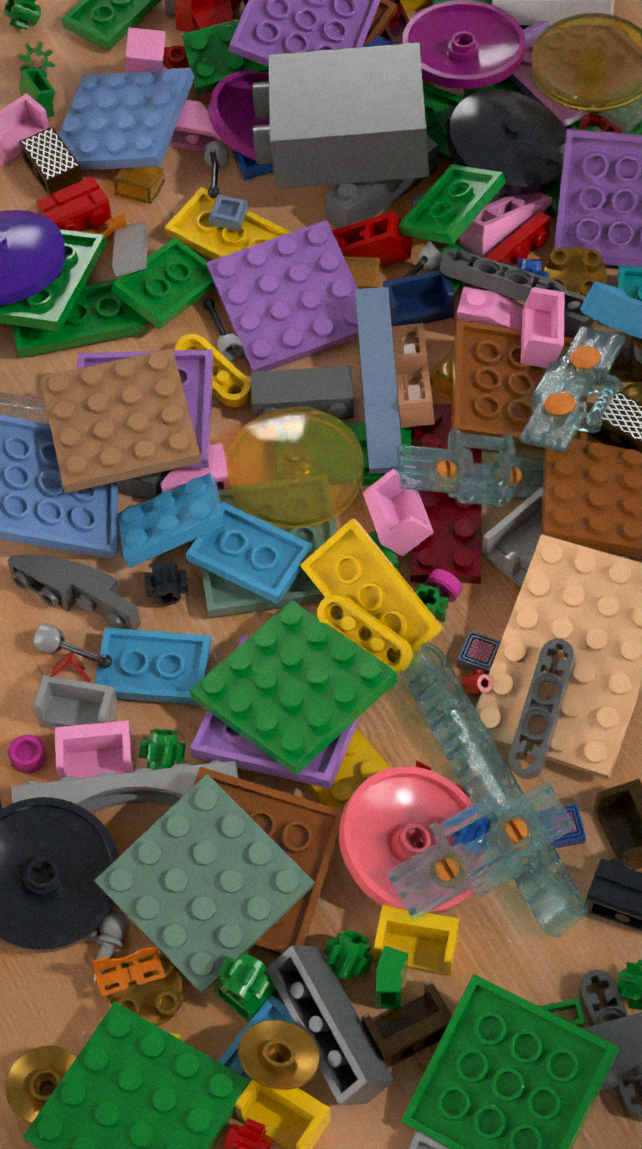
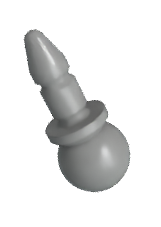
(112, 931)

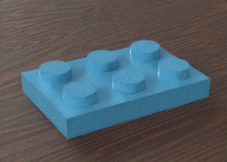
(170, 520)
(251, 554)
(154, 664)

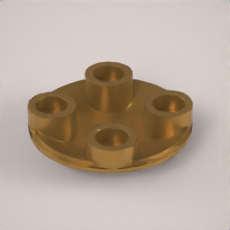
(576, 268)
(154, 1000)

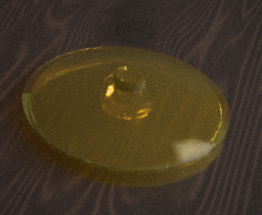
(589, 62)
(295, 467)

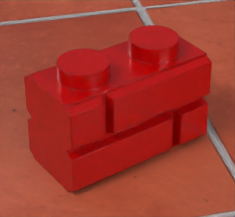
(76, 206)

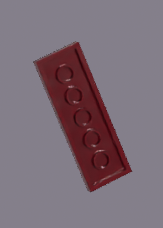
(455, 525)

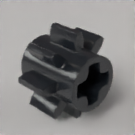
(166, 583)

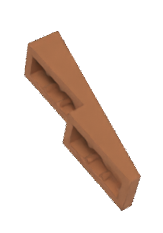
(412, 376)

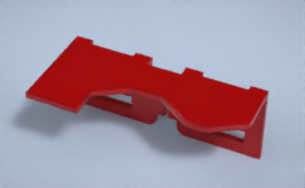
(74, 660)

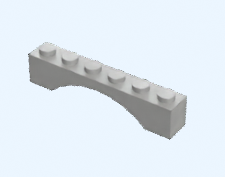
(113, 789)

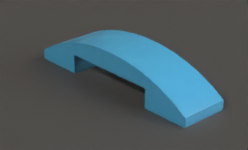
(613, 308)

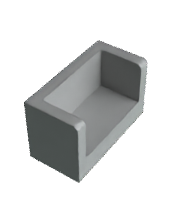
(74, 702)

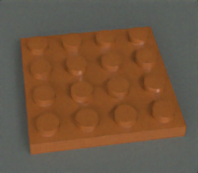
(491, 384)
(594, 497)
(303, 831)

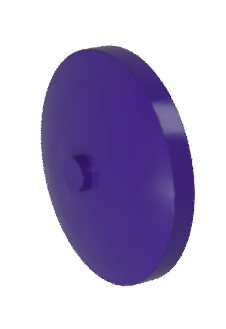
(29, 254)

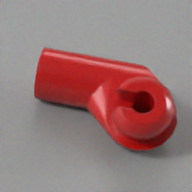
(477, 682)

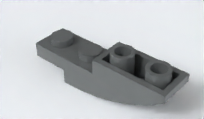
(69, 582)

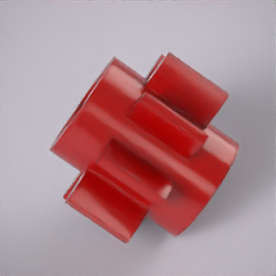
(247, 1136)

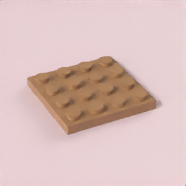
(119, 420)

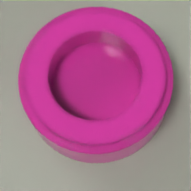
(448, 584)
(27, 753)

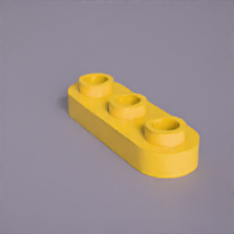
(228, 377)
(352, 625)

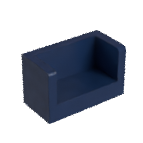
(420, 298)

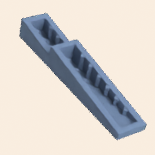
(378, 378)

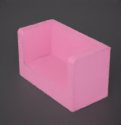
(144, 50)
(17, 122)
(542, 327)
(397, 514)
(94, 749)

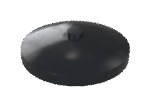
(508, 136)
(48, 874)

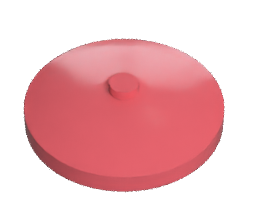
(389, 824)

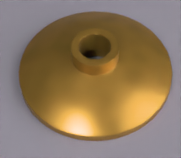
(281, 1043)
(30, 1074)

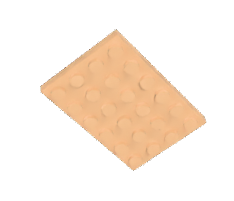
(598, 609)

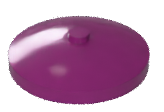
(466, 44)
(234, 112)

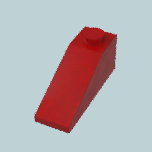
(375, 238)

